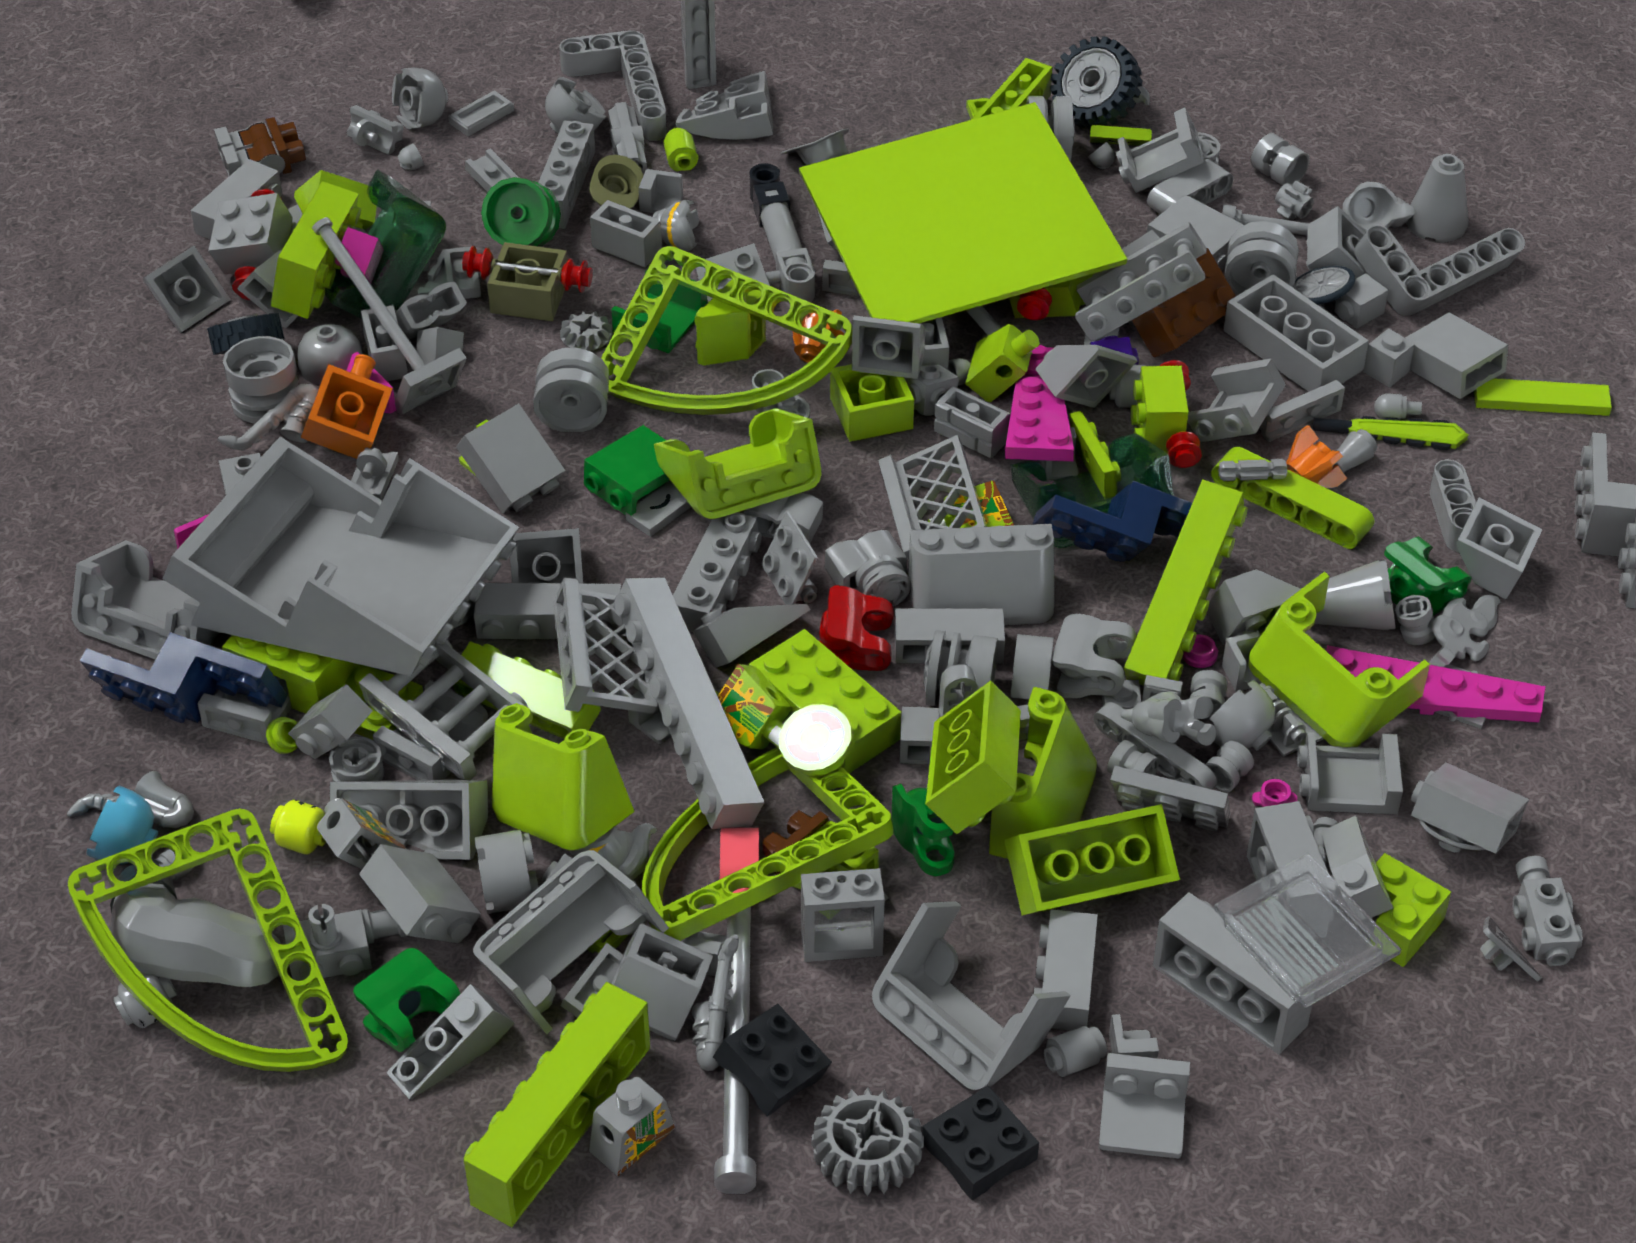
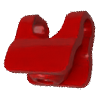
(846, 627)

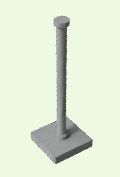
(427, 379)

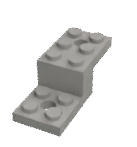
(1606, 514)

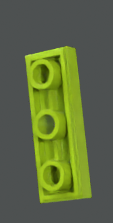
(1095, 455)

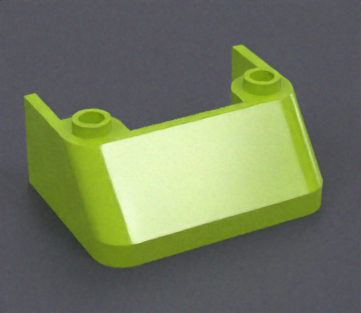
(1317, 686)

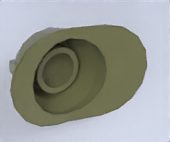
(616, 180)

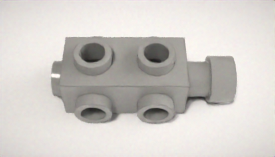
(1542, 905)

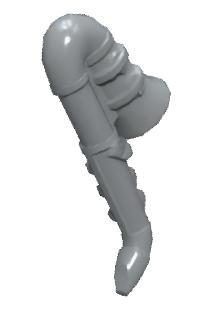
(292, 409)
(168, 806)
(711, 1014)

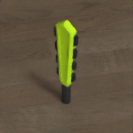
(1414, 432)

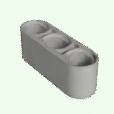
(1201, 183)
(1451, 499)

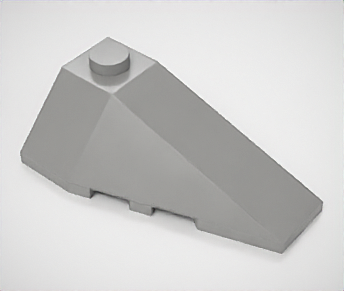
(425, 813)

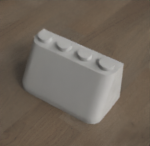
(985, 569)

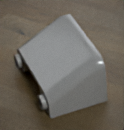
(128, 606)

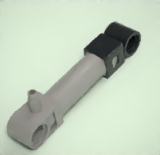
(772, 210)

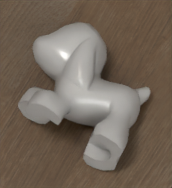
(1170, 717)

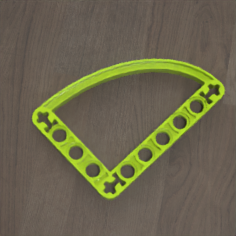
(726, 403)
(863, 826)
(268, 919)

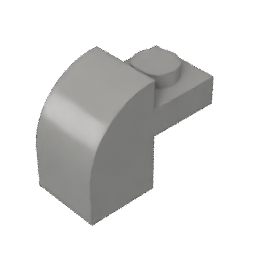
(1031, 665)

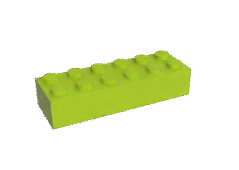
(556, 1104)

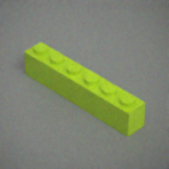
(1186, 583)

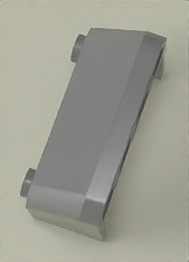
(558, 926)
(945, 1023)

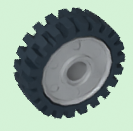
(1117, 84)

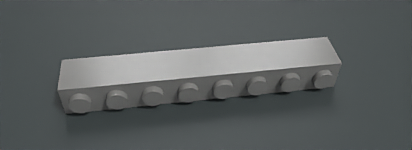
(688, 703)

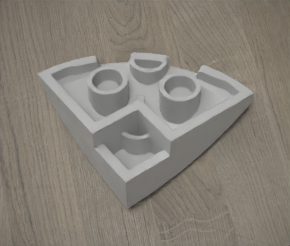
(735, 114)

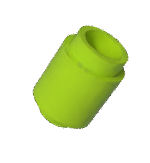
(680, 150)

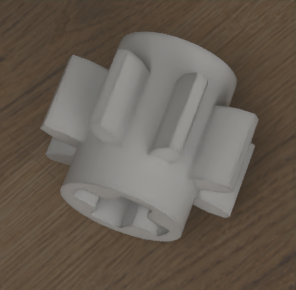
(1294, 200)

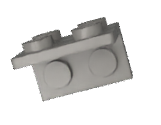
(1144, 1105)

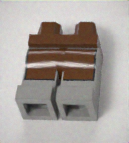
(262, 142)

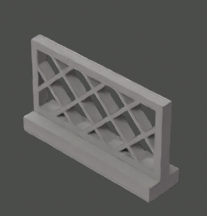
(699, 42)
(903, 487)
(577, 646)

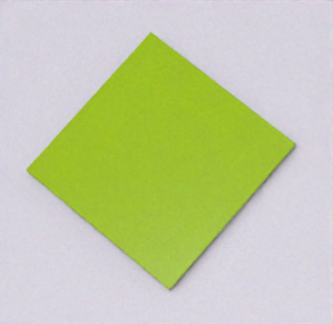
(961, 216)

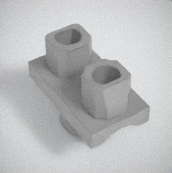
(373, 130)
(375, 470)

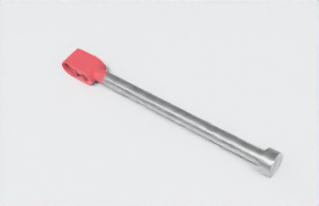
(735, 1170)

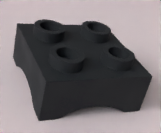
(772, 1058)
(980, 1142)

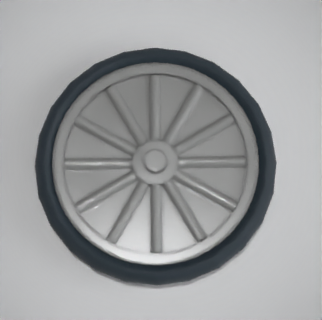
(1325, 283)

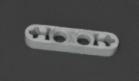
(1173, 760)

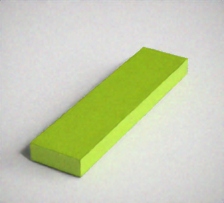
(1544, 397)

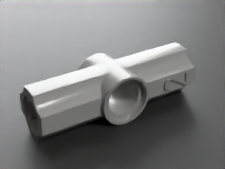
(626, 135)

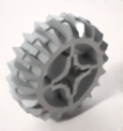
(884, 1155)

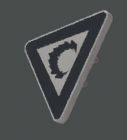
(1509, 953)

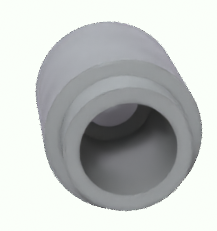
(1075, 1050)

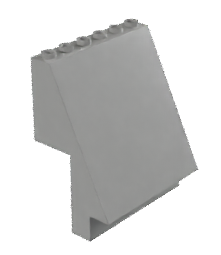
(335, 570)

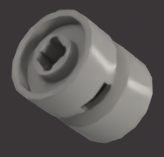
(1279, 159)

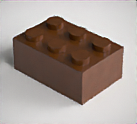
(1186, 313)

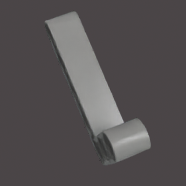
(626, 53)
(1415, 289)

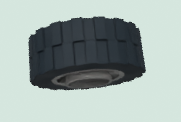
(235, 330)

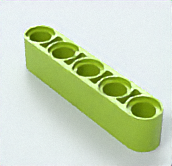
(1302, 502)

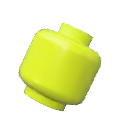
(296, 826)

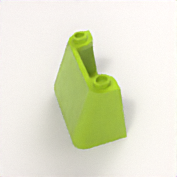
(773, 466)
(1061, 779)
(552, 789)

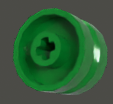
(521, 197)

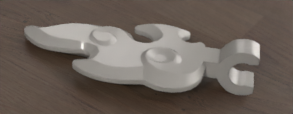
(1457, 623)

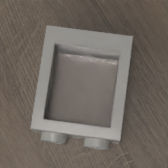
(842, 914)

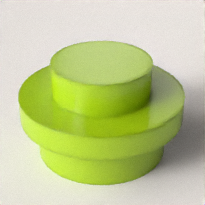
(278, 735)

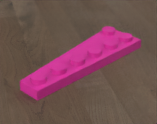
(1038, 419)
(1456, 690)

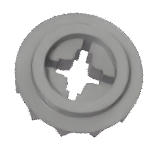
(591, 338)

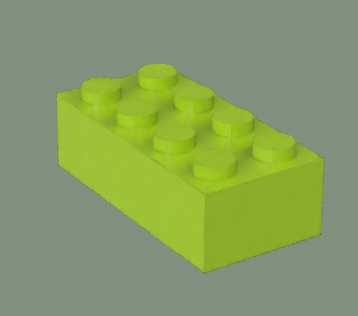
(306, 261)
(813, 675)
(974, 758)
(1091, 859)

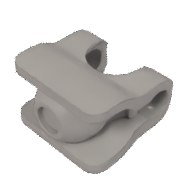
(1086, 653)

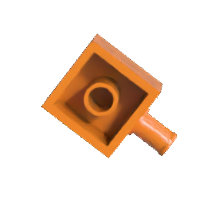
(347, 408)

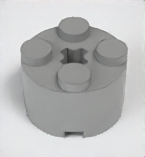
(504, 869)

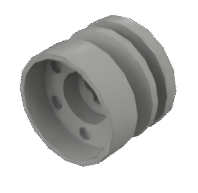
(259, 375)
(980, 657)

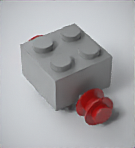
(248, 233)

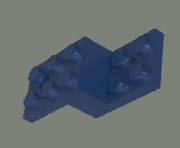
(1127, 526)
(182, 676)

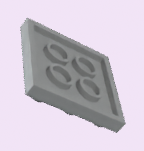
(1178, 799)

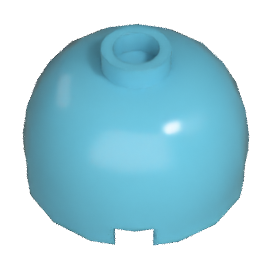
(122, 825)

